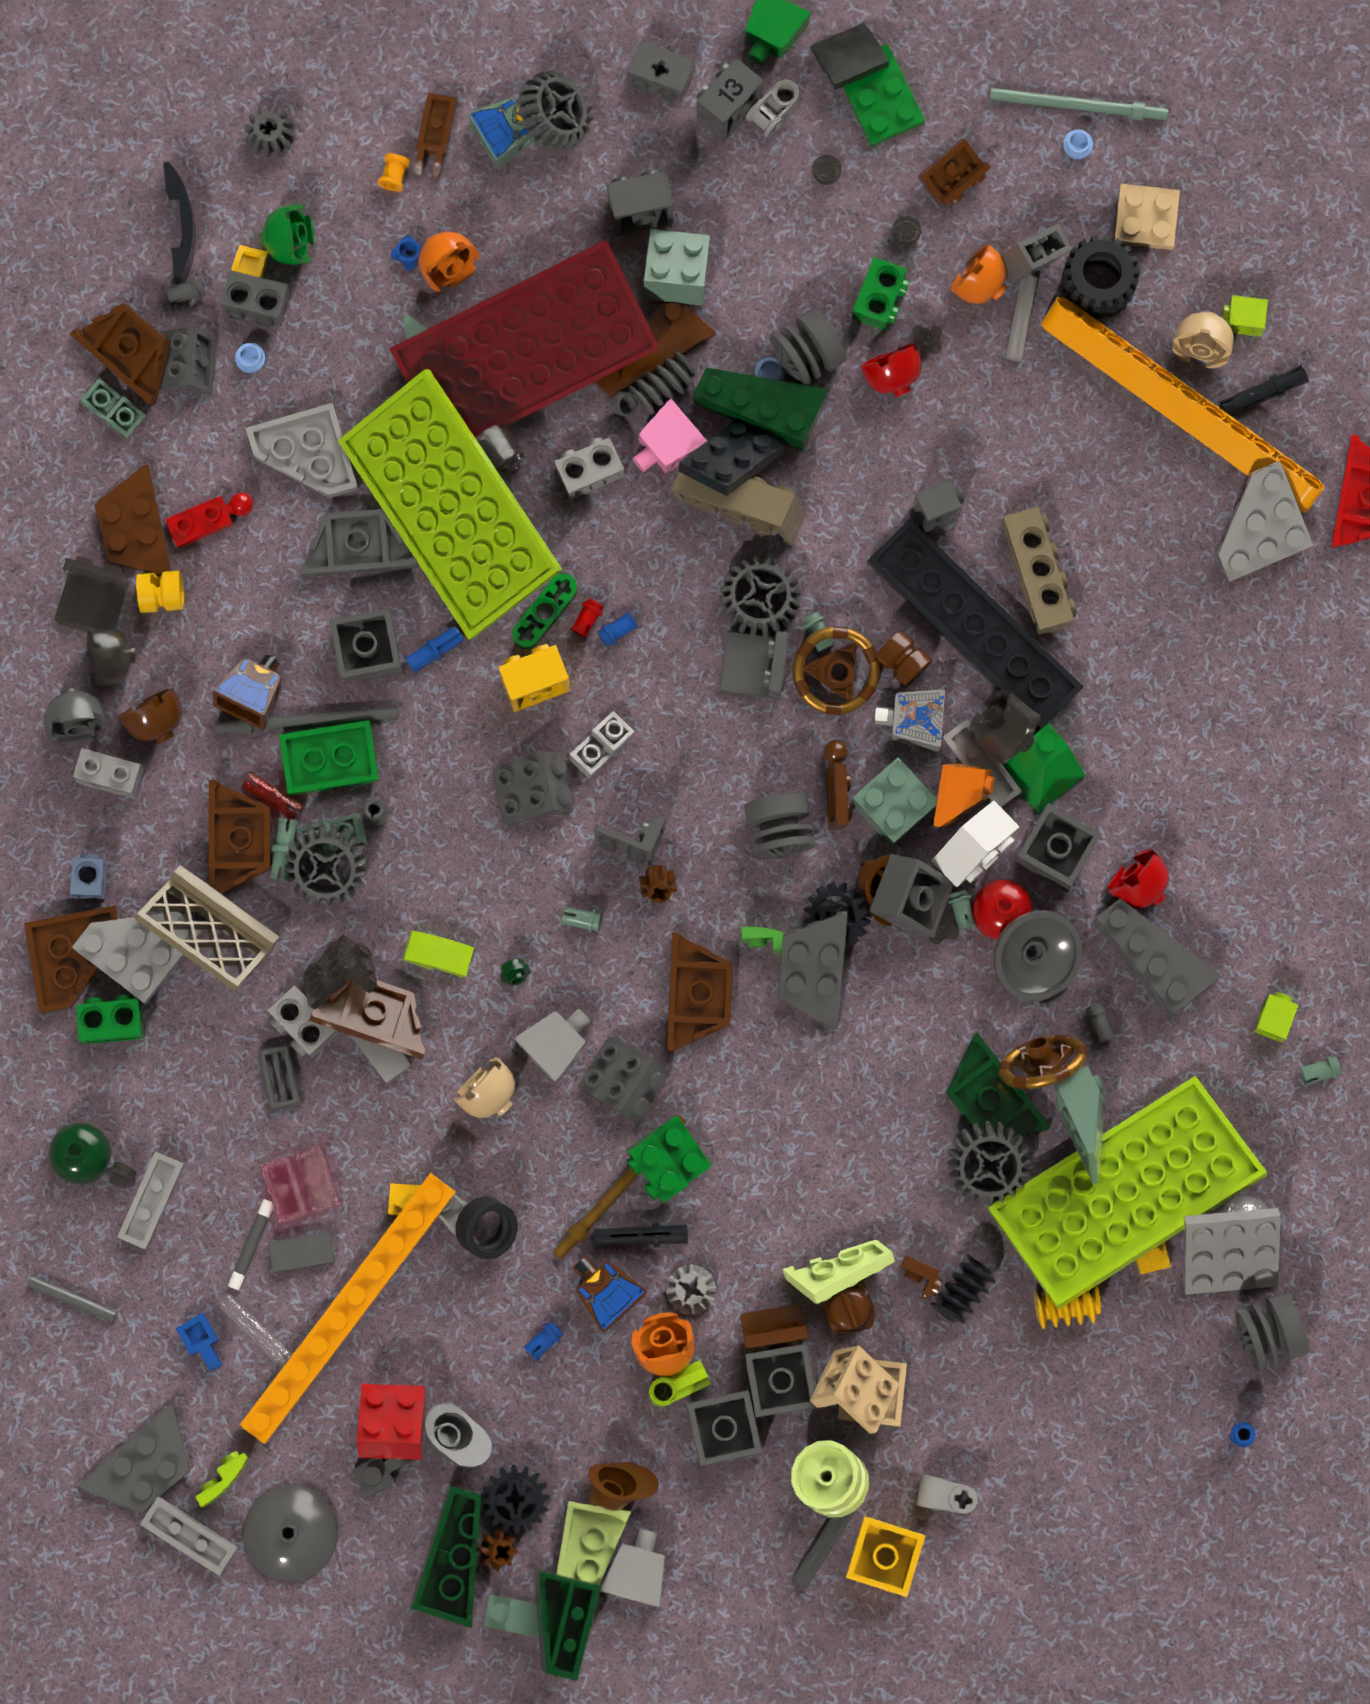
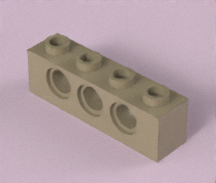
(1033, 524)

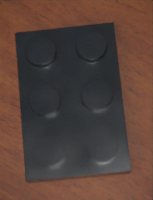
(730, 458)

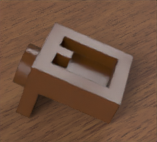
(917, 1271)

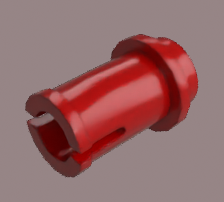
(587, 618)

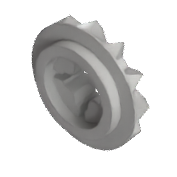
(694, 1304)

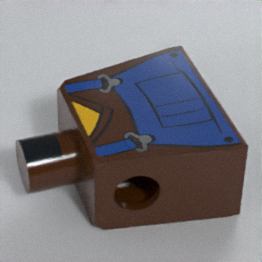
(250, 691)
(606, 1292)

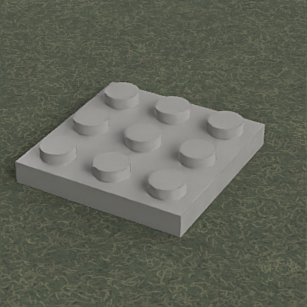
(1231, 1251)

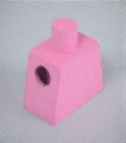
(667, 439)

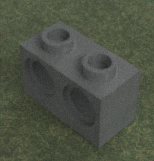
(258, 291)
(937, 506)

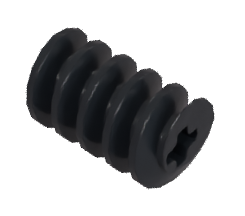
(963, 1291)

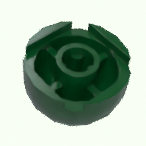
(80, 1153)

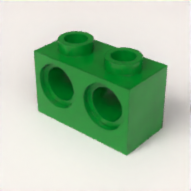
(875, 293)
(110, 1029)

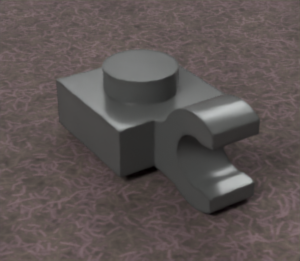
(377, 1475)

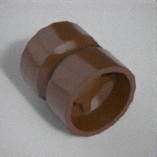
(904, 658)

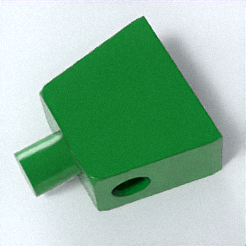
(774, 28)

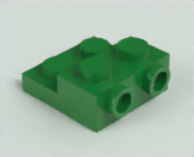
(667, 1159)

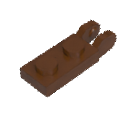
(435, 131)

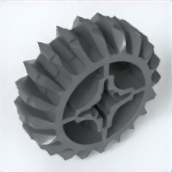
(553, 110)
(772, 591)
(318, 854)
(997, 1155)

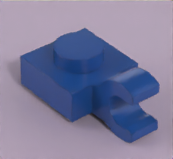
(199, 1337)

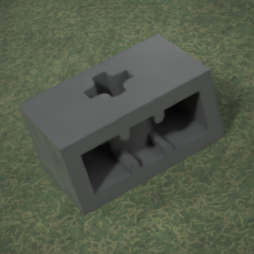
(649, 61)
(1036, 253)

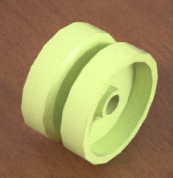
(813, 1480)

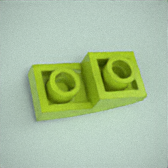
(438, 953)
(230, 1471)

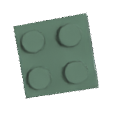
(676, 267)
(895, 802)

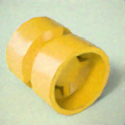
(160, 591)

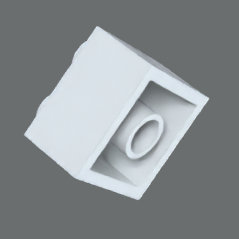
(976, 845)

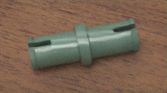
(281, 847)

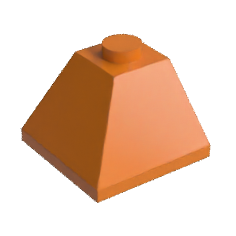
(961, 791)

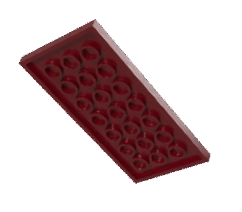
(533, 341)

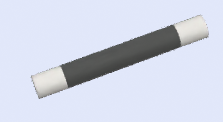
(251, 1244)

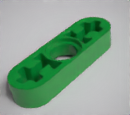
(525, 624)

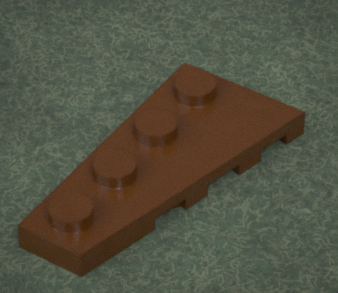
(675, 330)

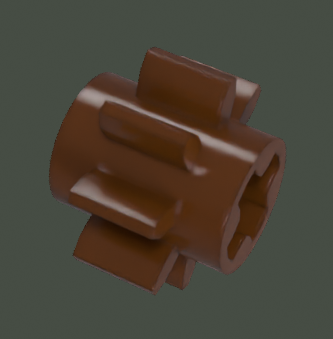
(658, 883)
(489, 1551)

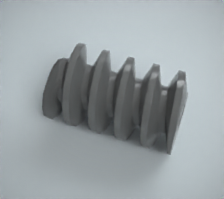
(663, 383)

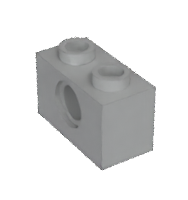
(108, 773)

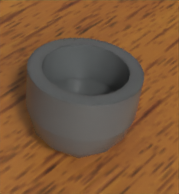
(630, 407)

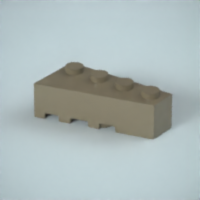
(754, 502)

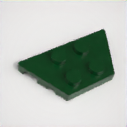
(984, 1097)

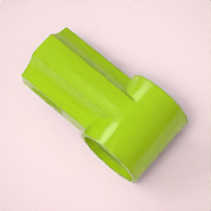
(681, 1384)

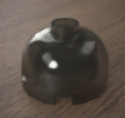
(108, 655)

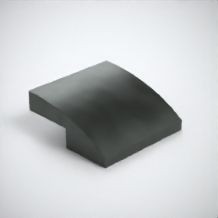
(850, 56)

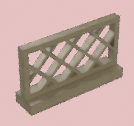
(219, 915)

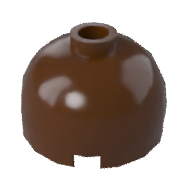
(154, 717)

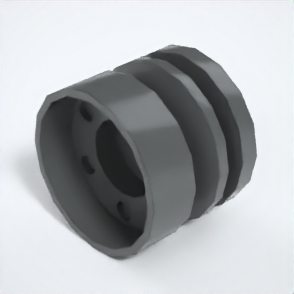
(813, 344)
(780, 832)
(1274, 1330)

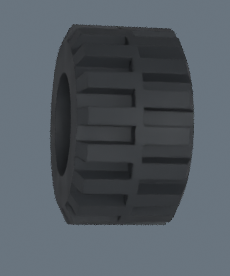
(1107, 254)

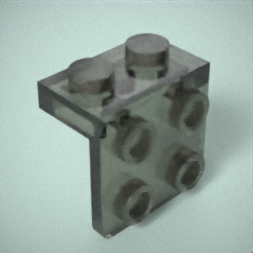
(91, 595)
(340, 961)

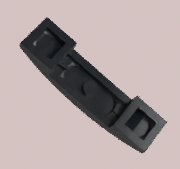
(181, 256)

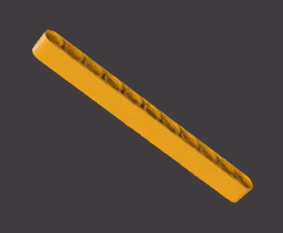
(1174, 398)

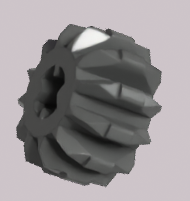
(277, 138)

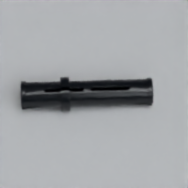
(1271, 388)
(661, 1235)

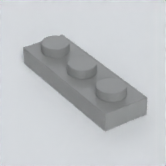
(971, 754)
(151, 1200)
(188, 1536)

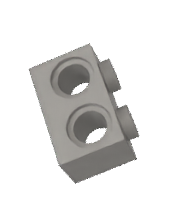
(593, 474)
(298, 1026)

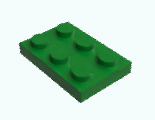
(884, 103)
(329, 758)

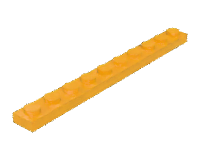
(348, 1308)

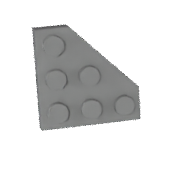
(306, 450)
(1263, 525)
(132, 953)

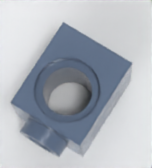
(95, 889)

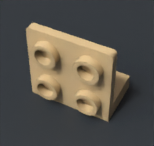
(857, 1386)

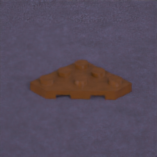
(57, 968)

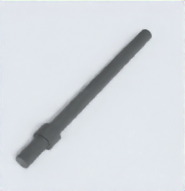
(309, 720)

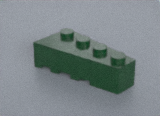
(766, 405)

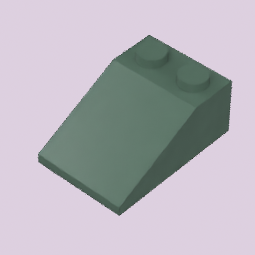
(1081, 1107)

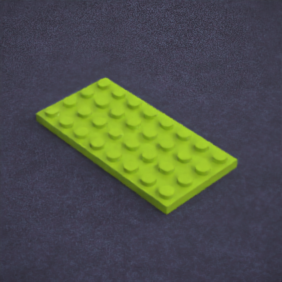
(449, 504)
(1153, 1171)

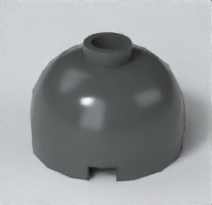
(74, 716)

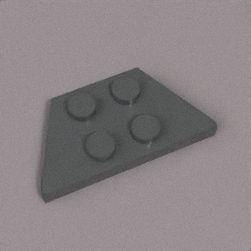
(356, 544)
(814, 967)
(143, 1466)

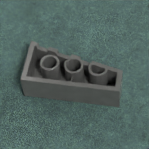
(1155, 958)

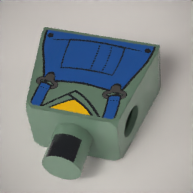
(500, 131)

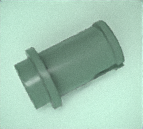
(814, 623)
(962, 909)
(582, 919)
(1321, 1070)

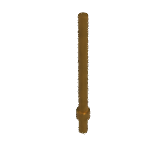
(579, 1231)

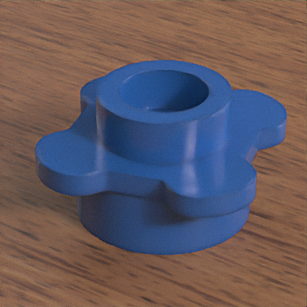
(399, 253)

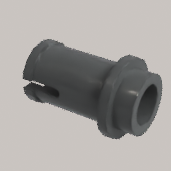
(186, 291)
(378, 819)
(1099, 1022)

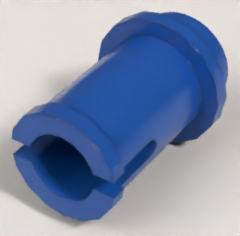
(617, 629)
(544, 1340)
(1249, 1432)

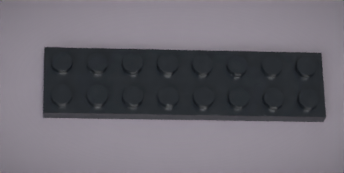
(973, 622)

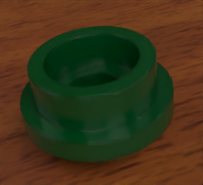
(514, 972)

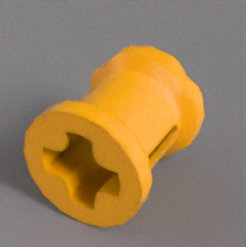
(393, 172)

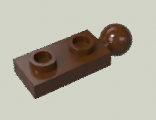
(838, 785)

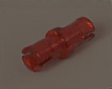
(272, 795)

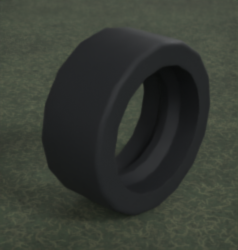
(470, 1216)

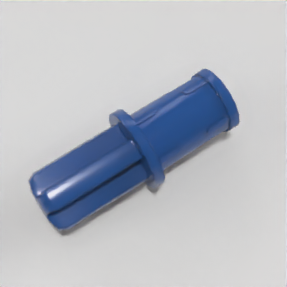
(434, 649)

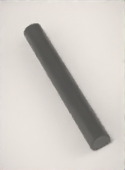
(72, 1298)

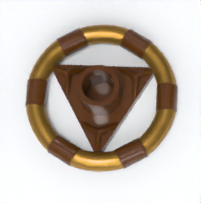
(836, 670)
(1043, 1062)

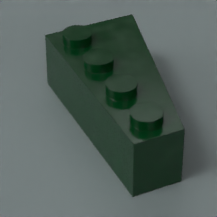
(449, 1567)

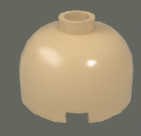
(1204, 338)
(487, 1091)

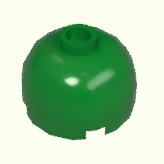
(288, 229)

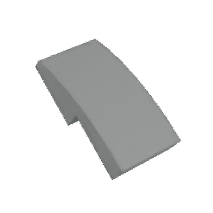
(601, 744)

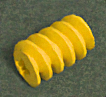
(1084, 1305)

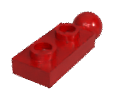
(207, 518)

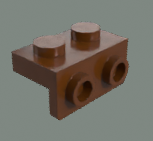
(953, 173)
(773, 1326)

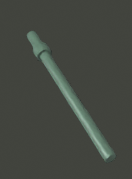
(1136, 110)

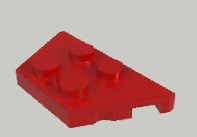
(1353, 508)

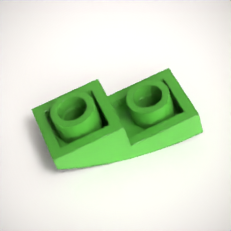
(758, 936)

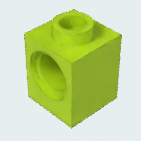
(1246, 315)
(1276, 1017)

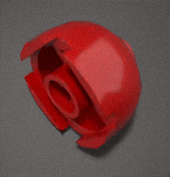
(893, 370)
(1142, 882)
(999, 905)

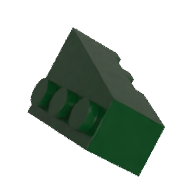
(564, 1621)

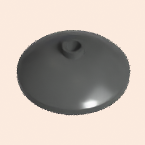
(1049, 966)
(313, 1537)

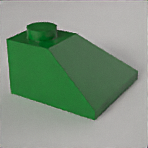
(1045, 769)

